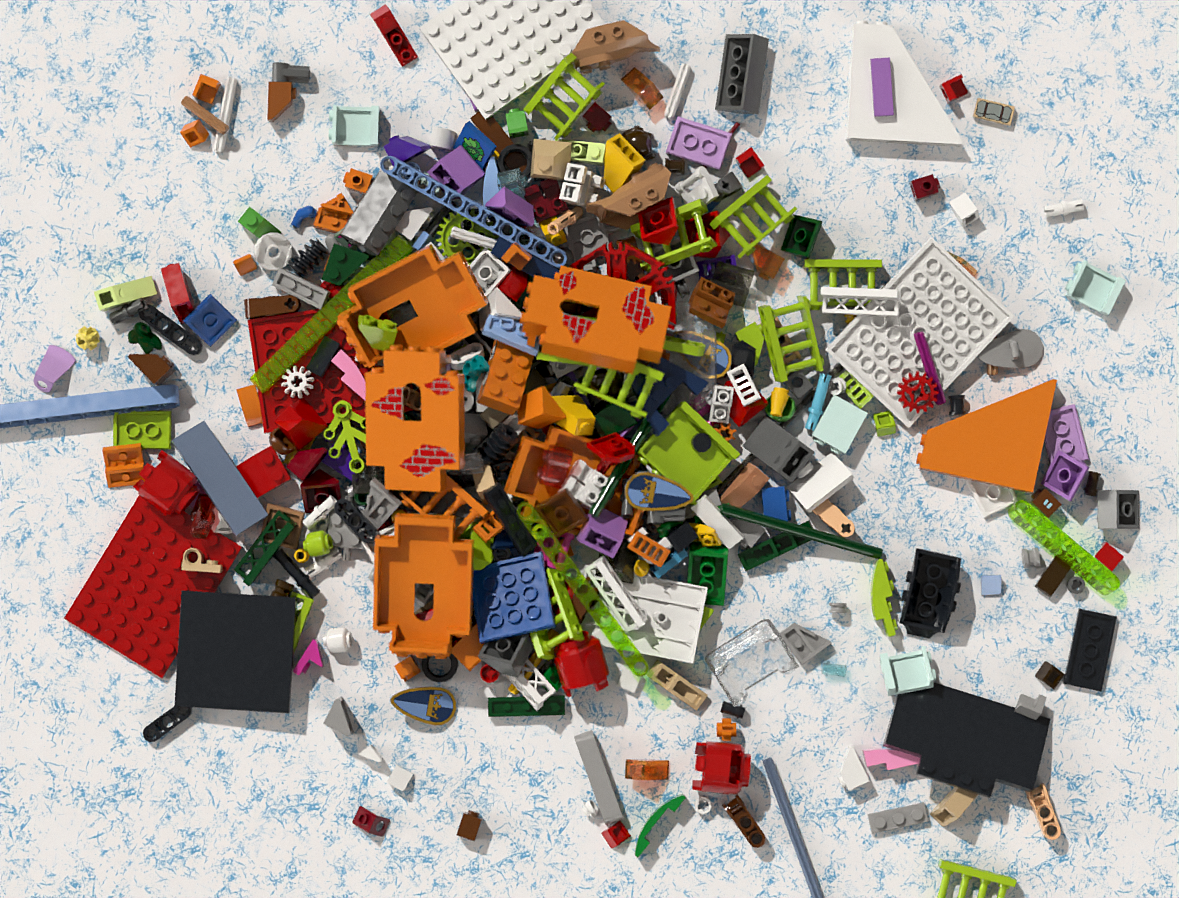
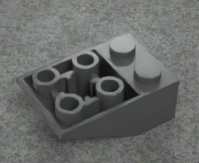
(778, 449)

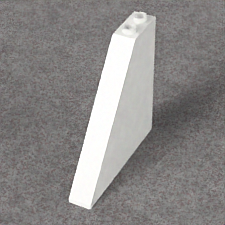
(917, 112)

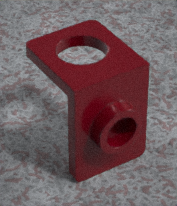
(368, 821)

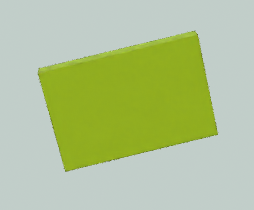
(149, 428)

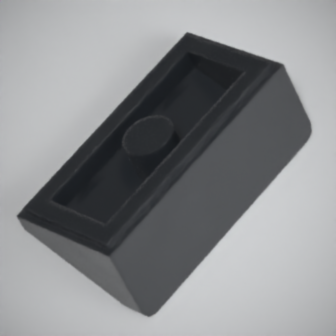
(743, 354)
(322, 357)

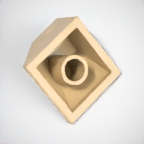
(550, 159)

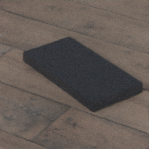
(1089, 650)

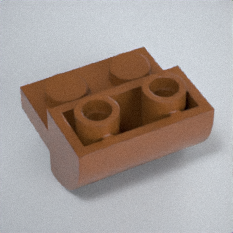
(711, 302)

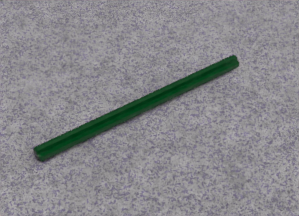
(621, 468)
(801, 531)

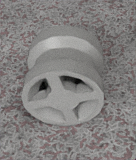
(1030, 557)

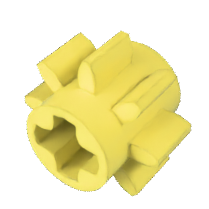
(87, 338)

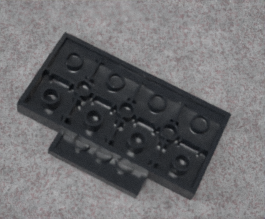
(967, 739)

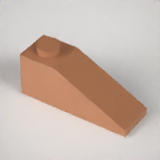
(745, 486)

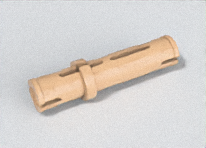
(568, 214)

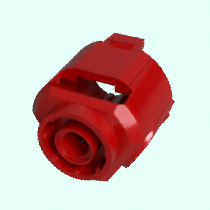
(168, 486)
(581, 663)
(723, 767)

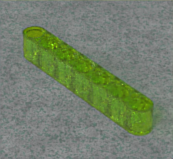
(1072, 551)

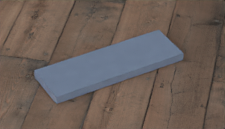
(219, 478)

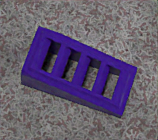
(731, 258)

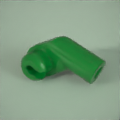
(663, 529)

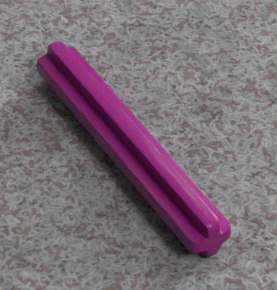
(928, 364)

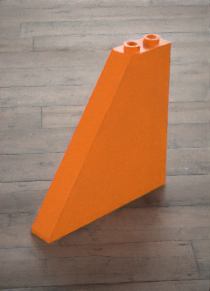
(994, 443)

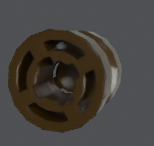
(282, 588)

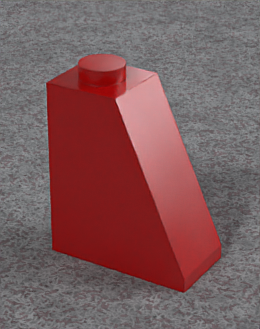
(514, 283)
(178, 291)

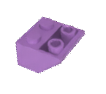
(457, 171)
(604, 532)

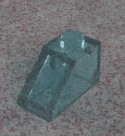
(513, 181)

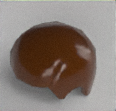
(280, 442)

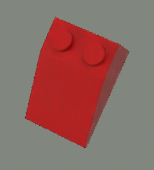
(264, 472)

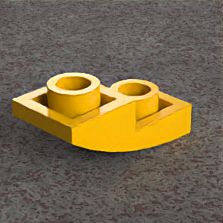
(706, 535)

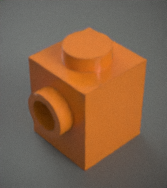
(357, 181)

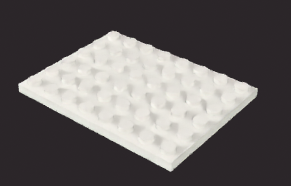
(506, 45)
(934, 299)

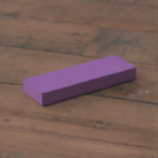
(881, 87)

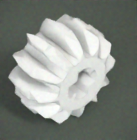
(292, 378)

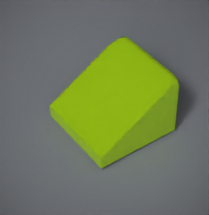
(884, 423)

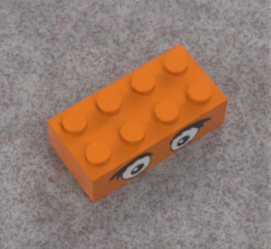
(505, 379)

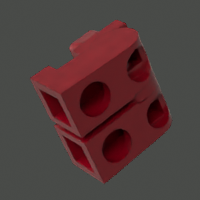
(546, 207)

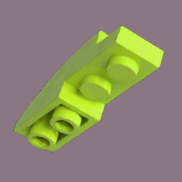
(880, 590)

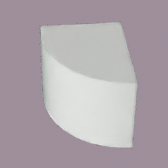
(442, 138)
(964, 210)

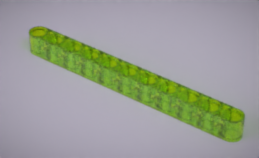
(324, 319)
(585, 598)

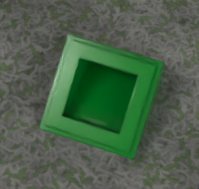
(552, 677)

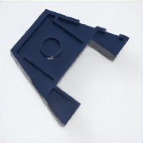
(660, 390)

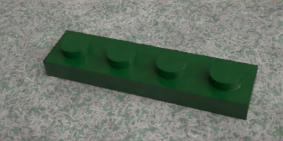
(521, 707)

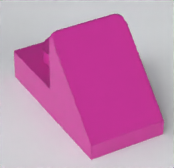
(312, 653)

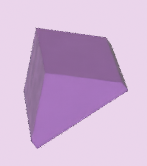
(512, 207)
(1065, 475)

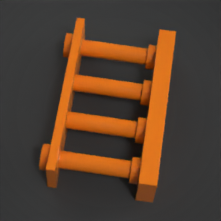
(462, 497)

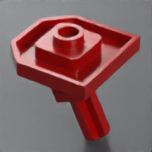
(611, 450)

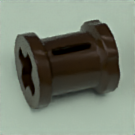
(675, 166)

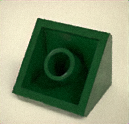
(801, 236)
(612, 418)

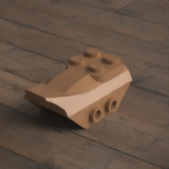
(610, 44)
(638, 194)

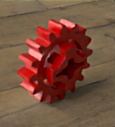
(924, 395)

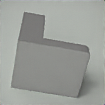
(1030, 707)

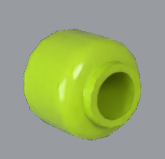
(318, 543)

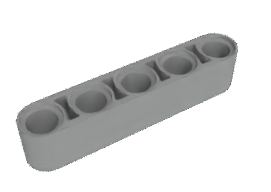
(598, 777)

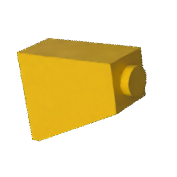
(620, 162)
(578, 417)

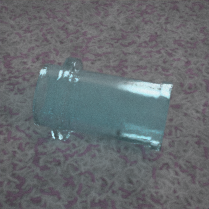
(833, 669)

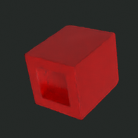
(953, 88)
(749, 162)
(1108, 556)

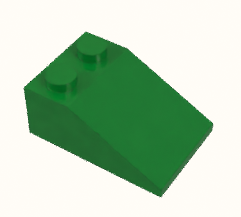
(709, 569)

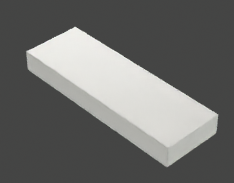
(711, 516)

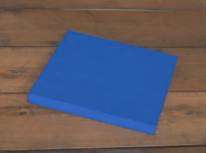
(512, 598)

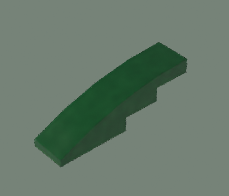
(771, 548)

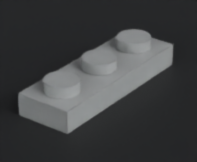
(301, 288)
(897, 817)

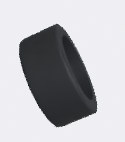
(515, 147)
(442, 678)

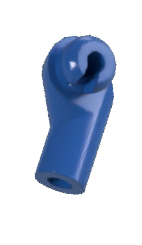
(307, 211)

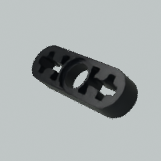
(343, 515)
(159, 734)

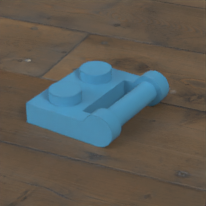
(672, 560)

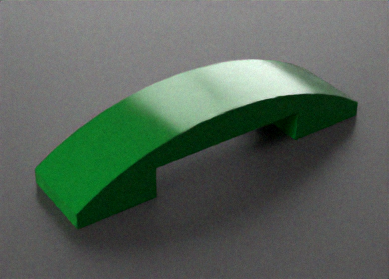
(672, 804)

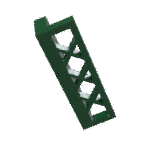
(269, 553)

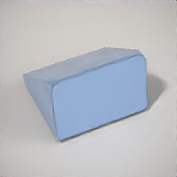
(990, 584)

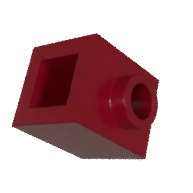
(597, 118)
(924, 187)

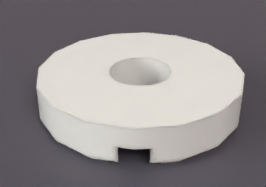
(263, 246)

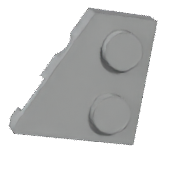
(380, 504)
(803, 642)

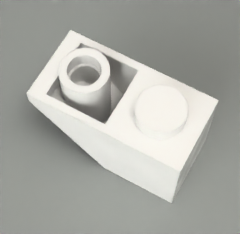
(413, 221)

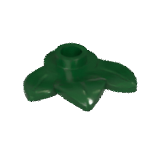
(144, 337)

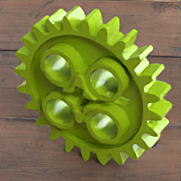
(456, 221)

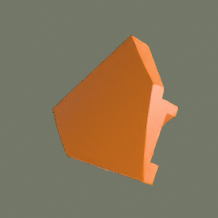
(333, 214)

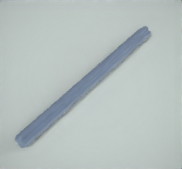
(792, 828)

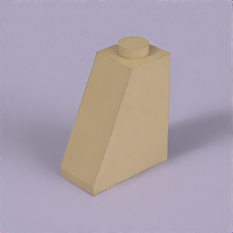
(952, 806)

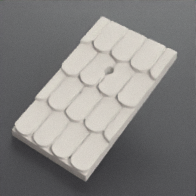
(672, 616)

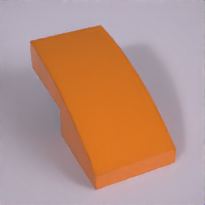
(250, 405)

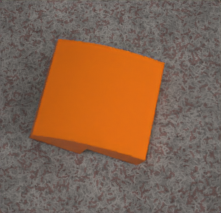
(123, 464)

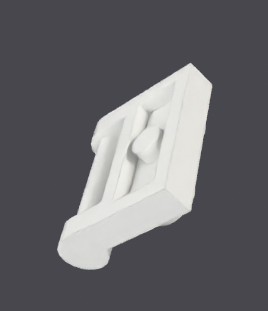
(705, 191)

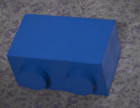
(774, 502)

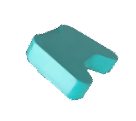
(473, 370)

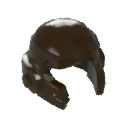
(640, 141)
(616, 384)

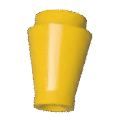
(779, 398)

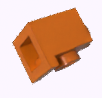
(407, 668)

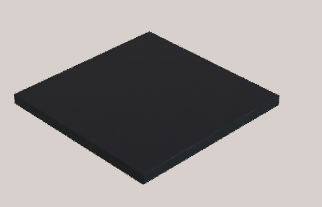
(235, 651)

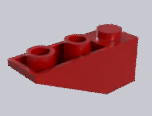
(393, 35)

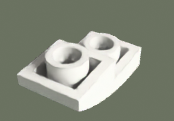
(721, 404)

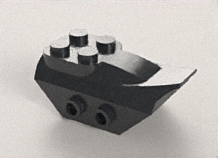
(930, 593)

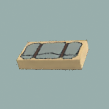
(993, 111)

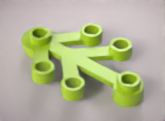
(347, 433)

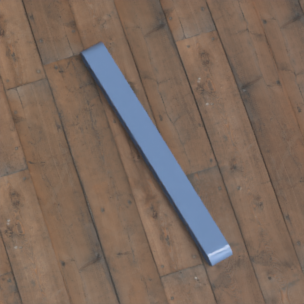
(450, 193)
(89, 405)

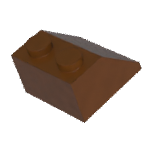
(153, 366)

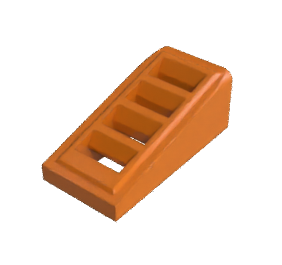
(484, 522)
(631, 546)

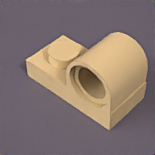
(210, 566)

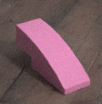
(352, 375)
(892, 758)

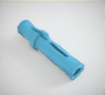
(818, 401)

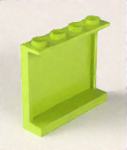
(675, 458)

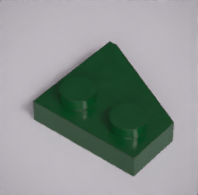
(342, 264)

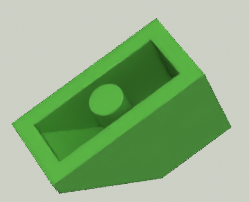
(516, 123)
(256, 223)

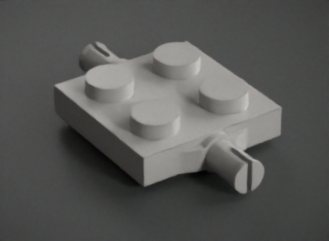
(586, 236)
(342, 534)

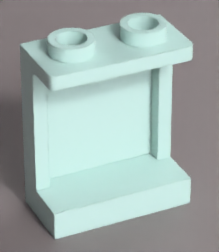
(355, 126)
(1094, 287)
(838, 425)
(907, 672)

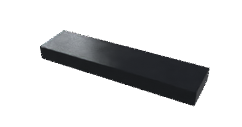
(509, 519)

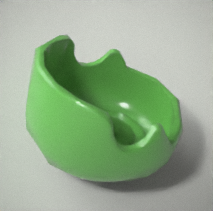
(787, 413)

